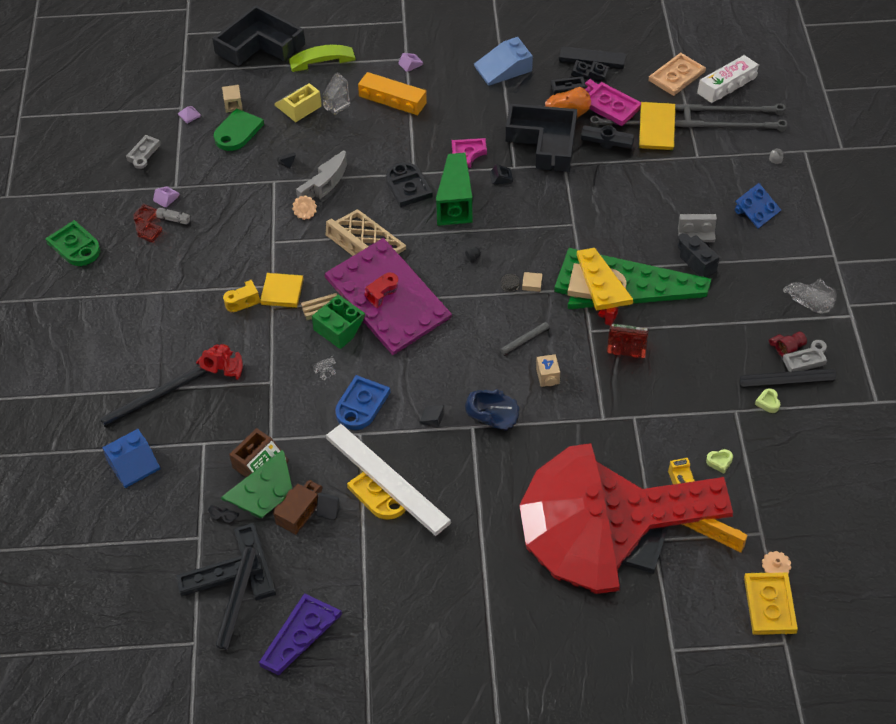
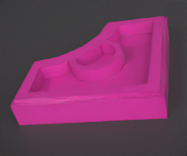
(472, 147)

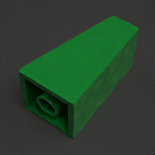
(454, 192)

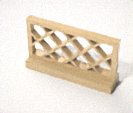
(352, 244)

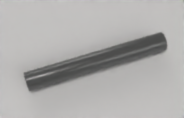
(524, 338)

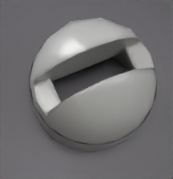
(776, 156)

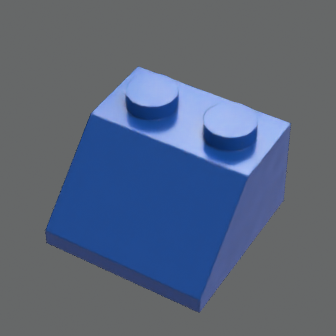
(131, 458)

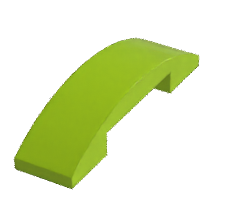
(321, 53)

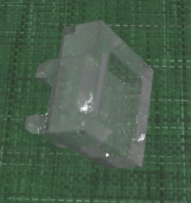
(325, 365)

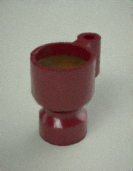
(788, 343)

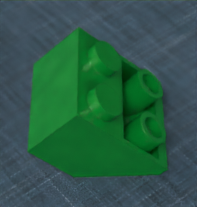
(338, 321)

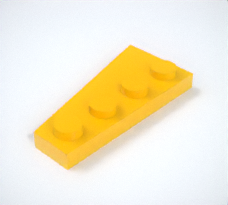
(601, 281)

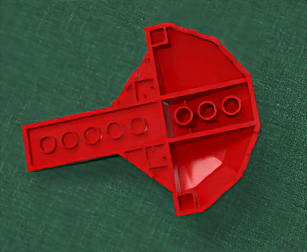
(588, 518)

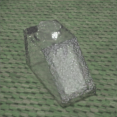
(336, 94)

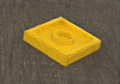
(281, 290)

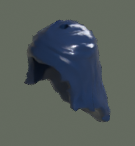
(492, 408)

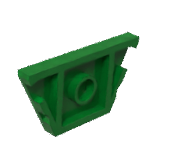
(262, 488)

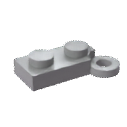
(143, 151)
(806, 358)

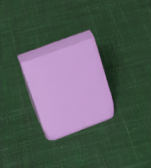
(409, 61)
(165, 196)

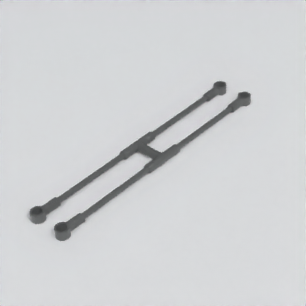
(778, 109)

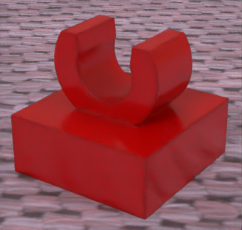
(609, 314)

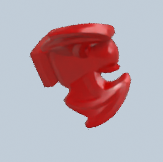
(219, 358)

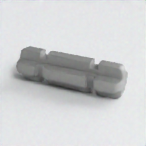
(173, 215)

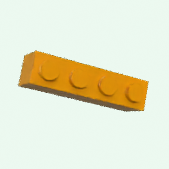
(392, 93)

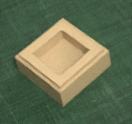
(532, 281)

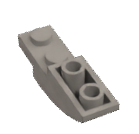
(327, 178)

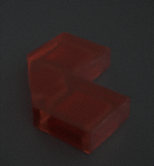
(144, 227)

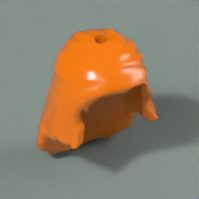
(573, 99)

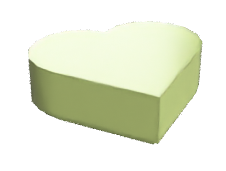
(768, 401)
(720, 460)

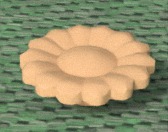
(304, 207)
(776, 562)

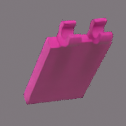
(611, 102)

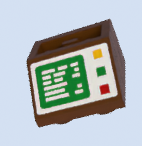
(253, 453)

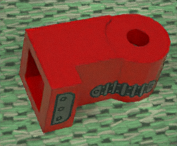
(380, 288)

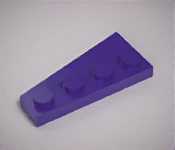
(299, 631)

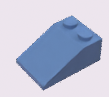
(505, 62)

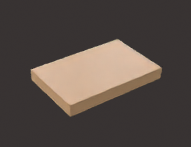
(677, 74)

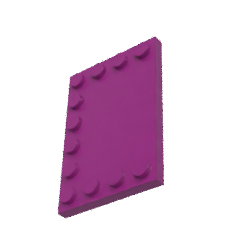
(404, 314)

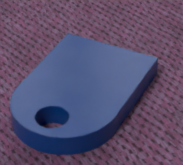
(362, 401)

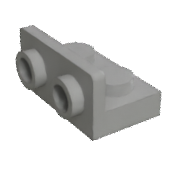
(698, 224)

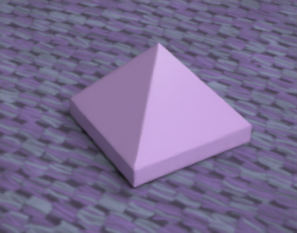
(189, 114)

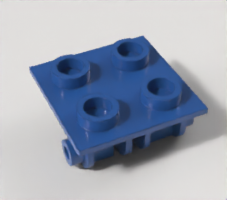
(757, 205)

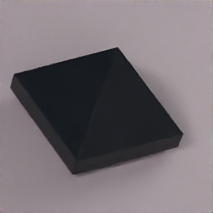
(287, 159)

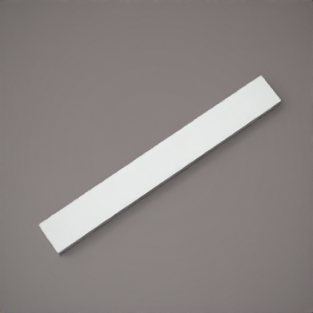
(388, 479)

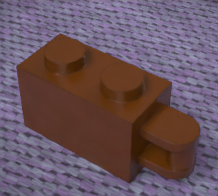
(297, 506)

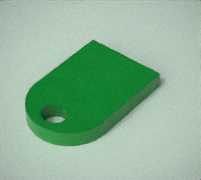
(237, 129)
(74, 242)

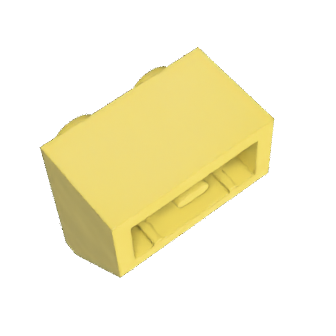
(300, 102)

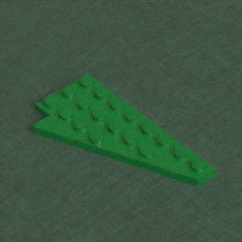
(643, 282)

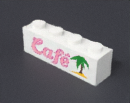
(727, 78)

